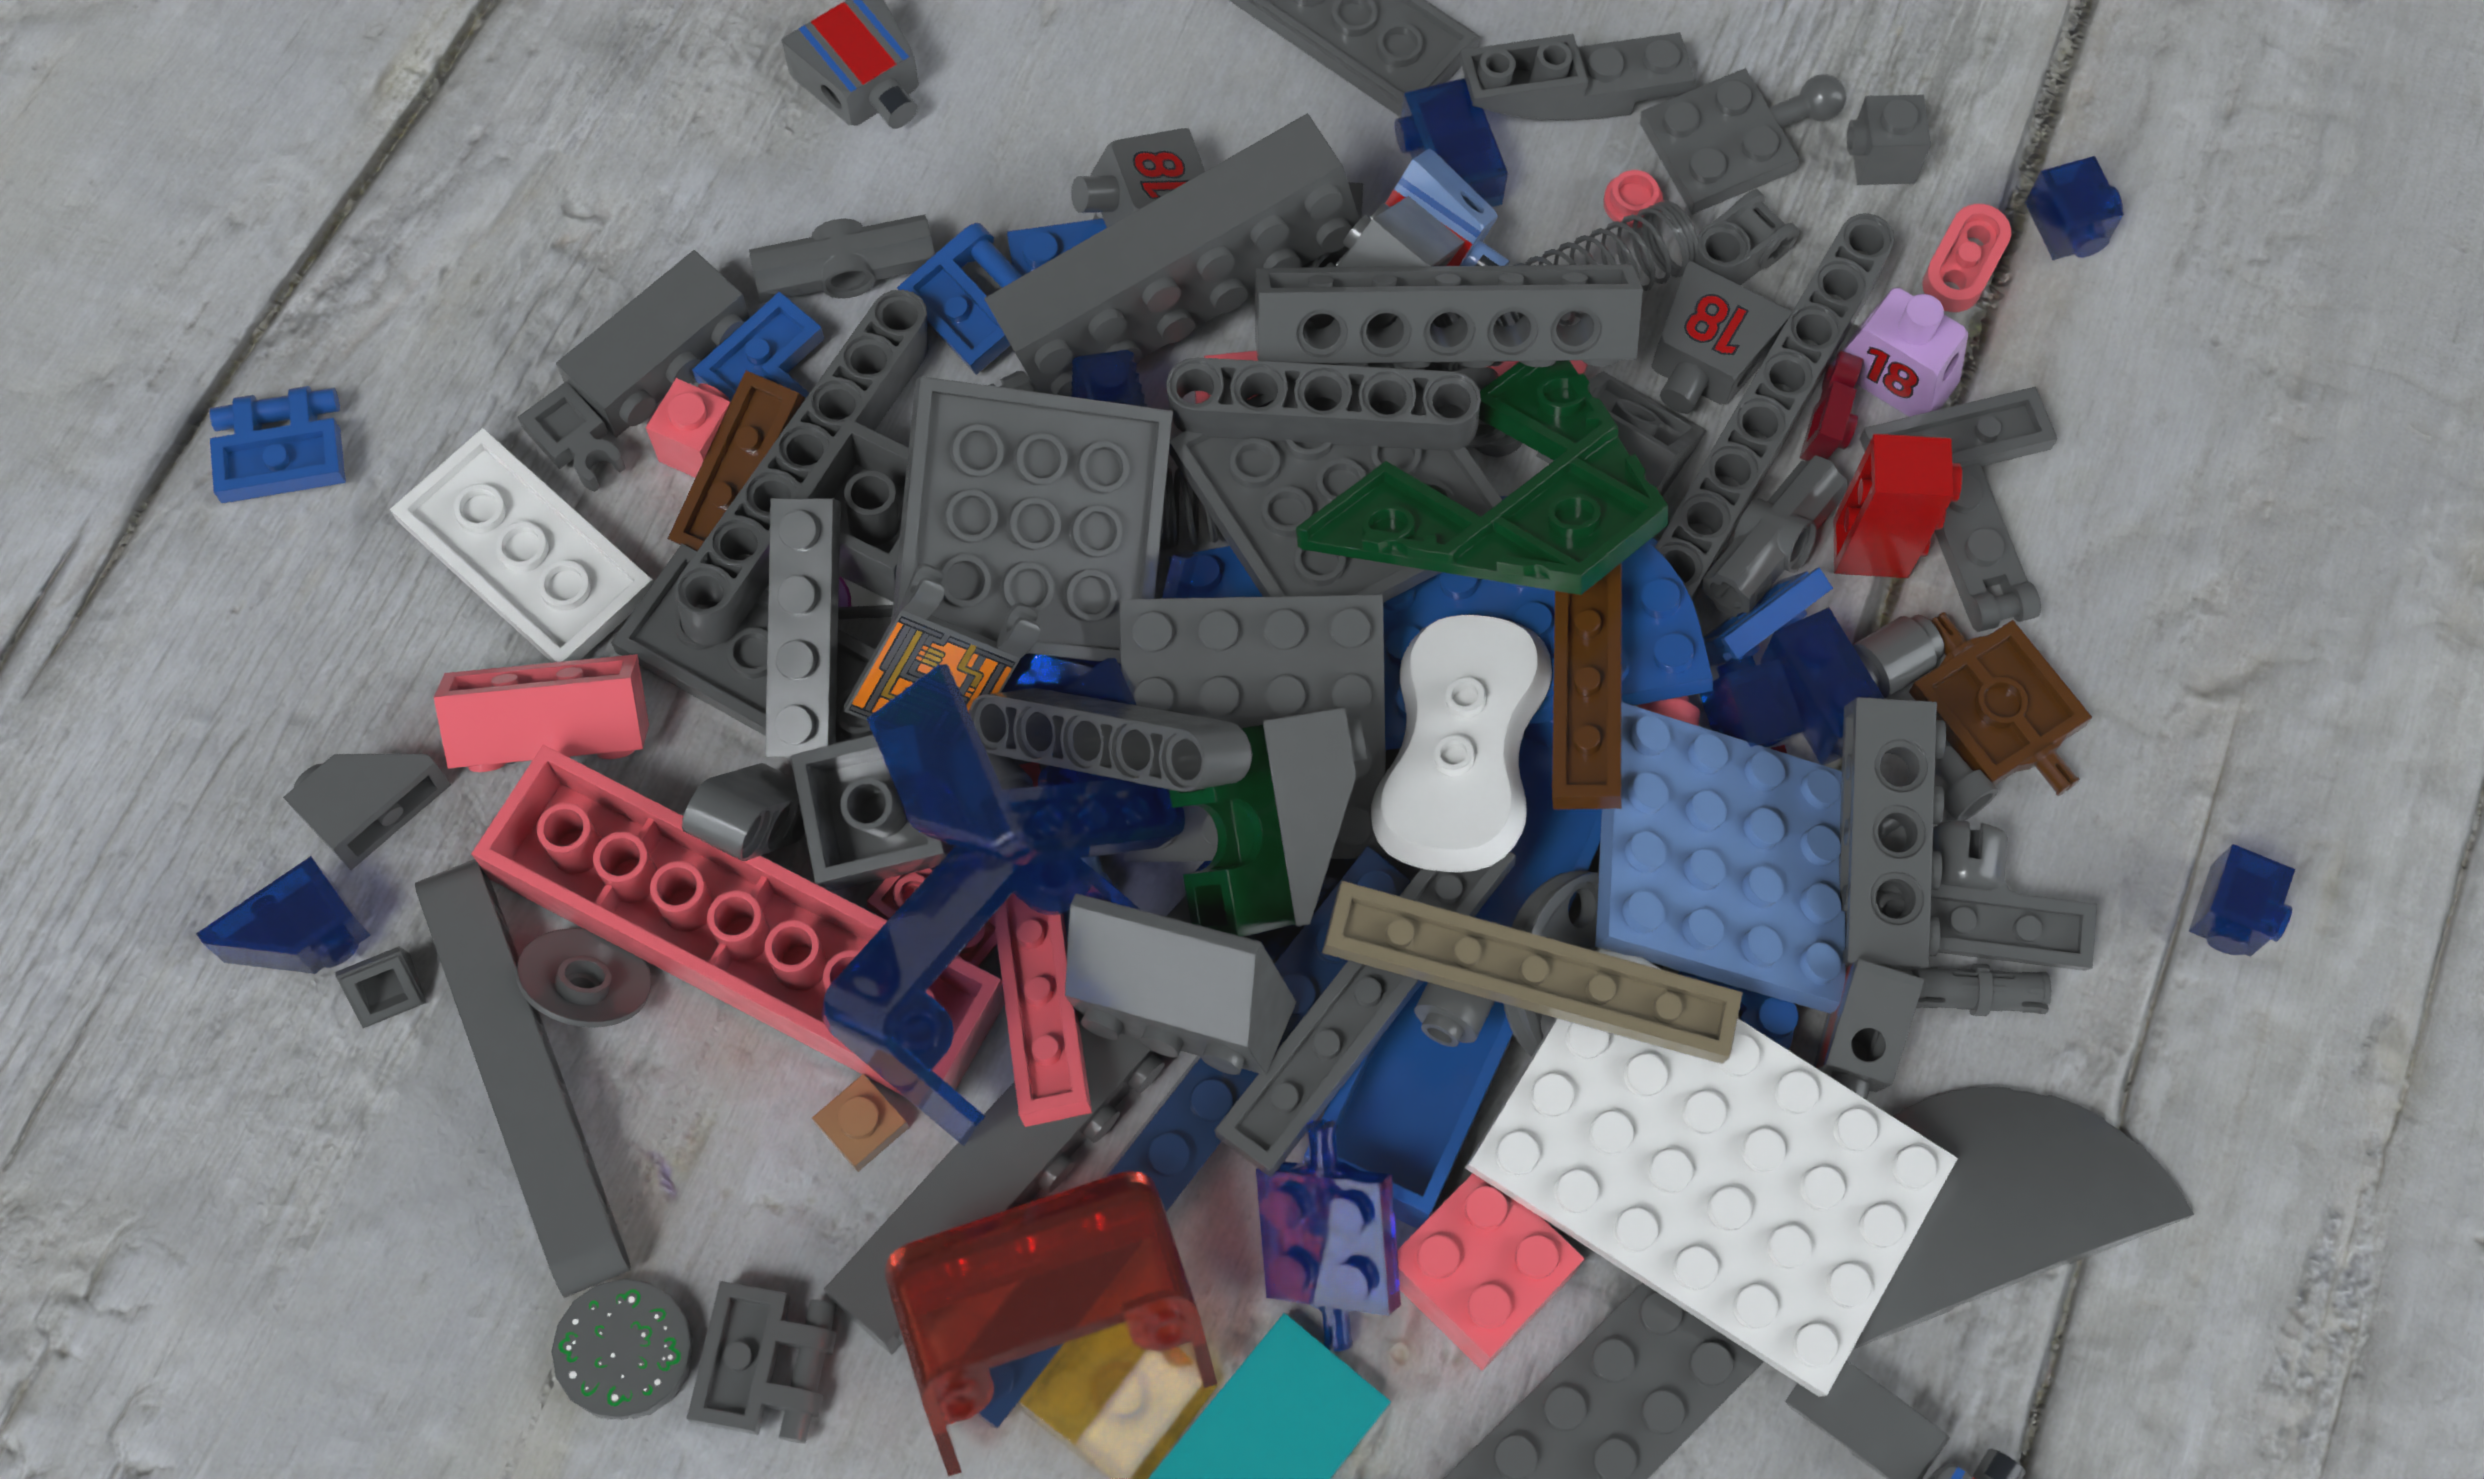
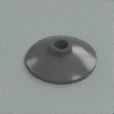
(582, 979)

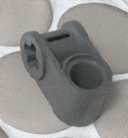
(1745, 239)

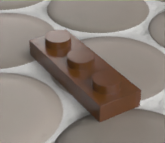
(743, 439)

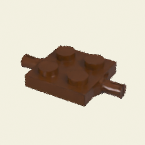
(2002, 704)

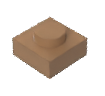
(860, 1122)

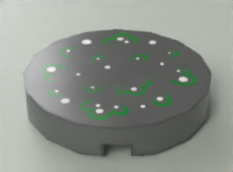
(622, 1349)

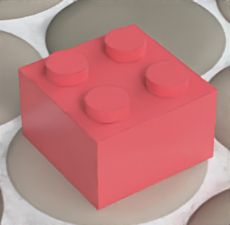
(1484, 1268)

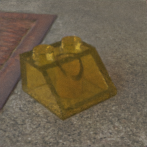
(1117, 1401)

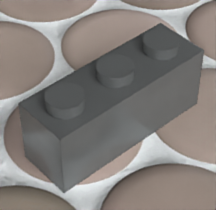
(653, 341)

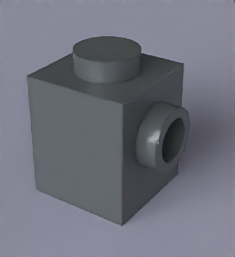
(1889, 139)

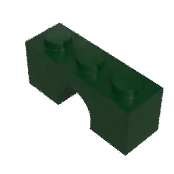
(1248, 878)

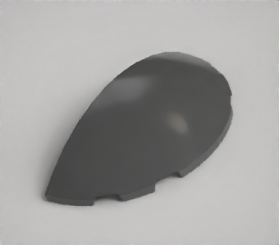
(2027, 1194)

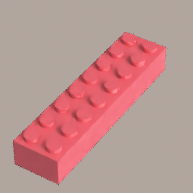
(700, 914)

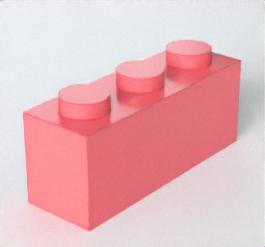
(566, 705)

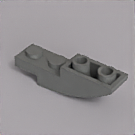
(1568, 82)

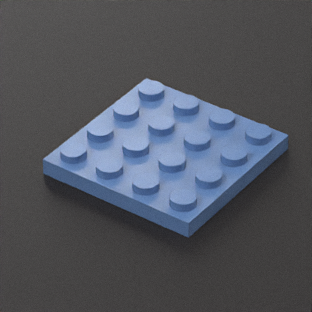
(1724, 862)

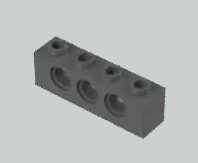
(1914, 734)

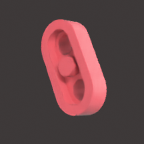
(1964, 261)

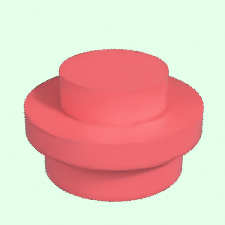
(1630, 194)

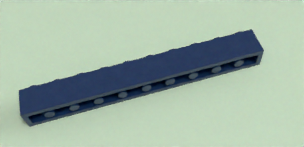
(1182, 1127)

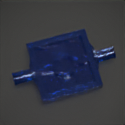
(1329, 1236)

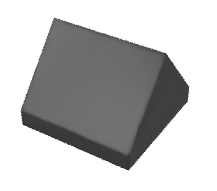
(382, 986)

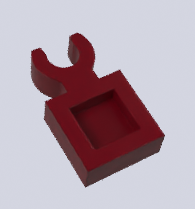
(1831, 420)

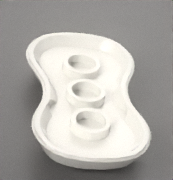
(1457, 781)

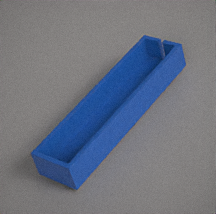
(1417, 1098)

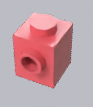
(686, 425)

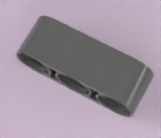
(746, 812)

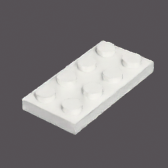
(523, 549)

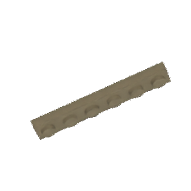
(1533, 972)

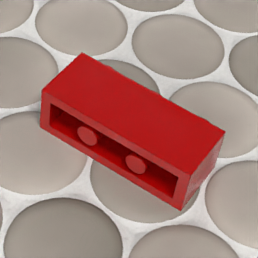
(1894, 505)

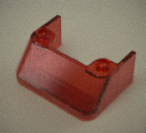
(1036, 1283)

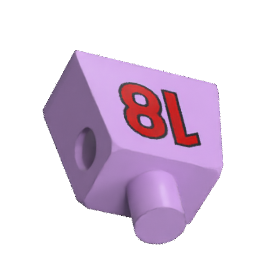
(1909, 352)

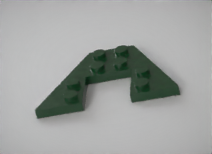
(1548, 534)

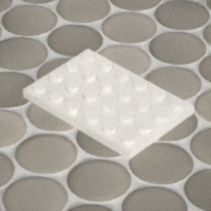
(1721, 1186)

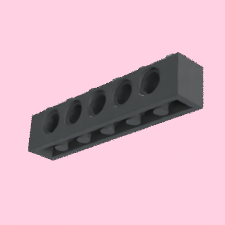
(1419, 294)

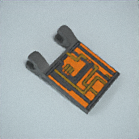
(920, 642)

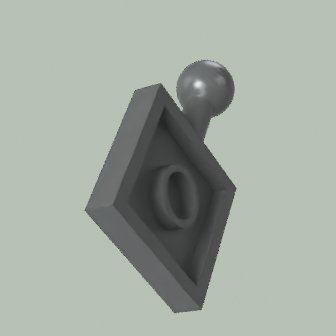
(1729, 139)

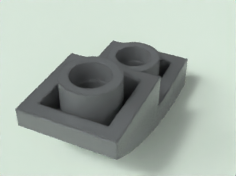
(1872, 1424)

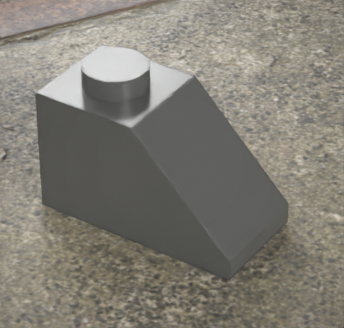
(364, 799)

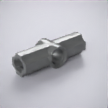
(842, 258)
(1775, 536)

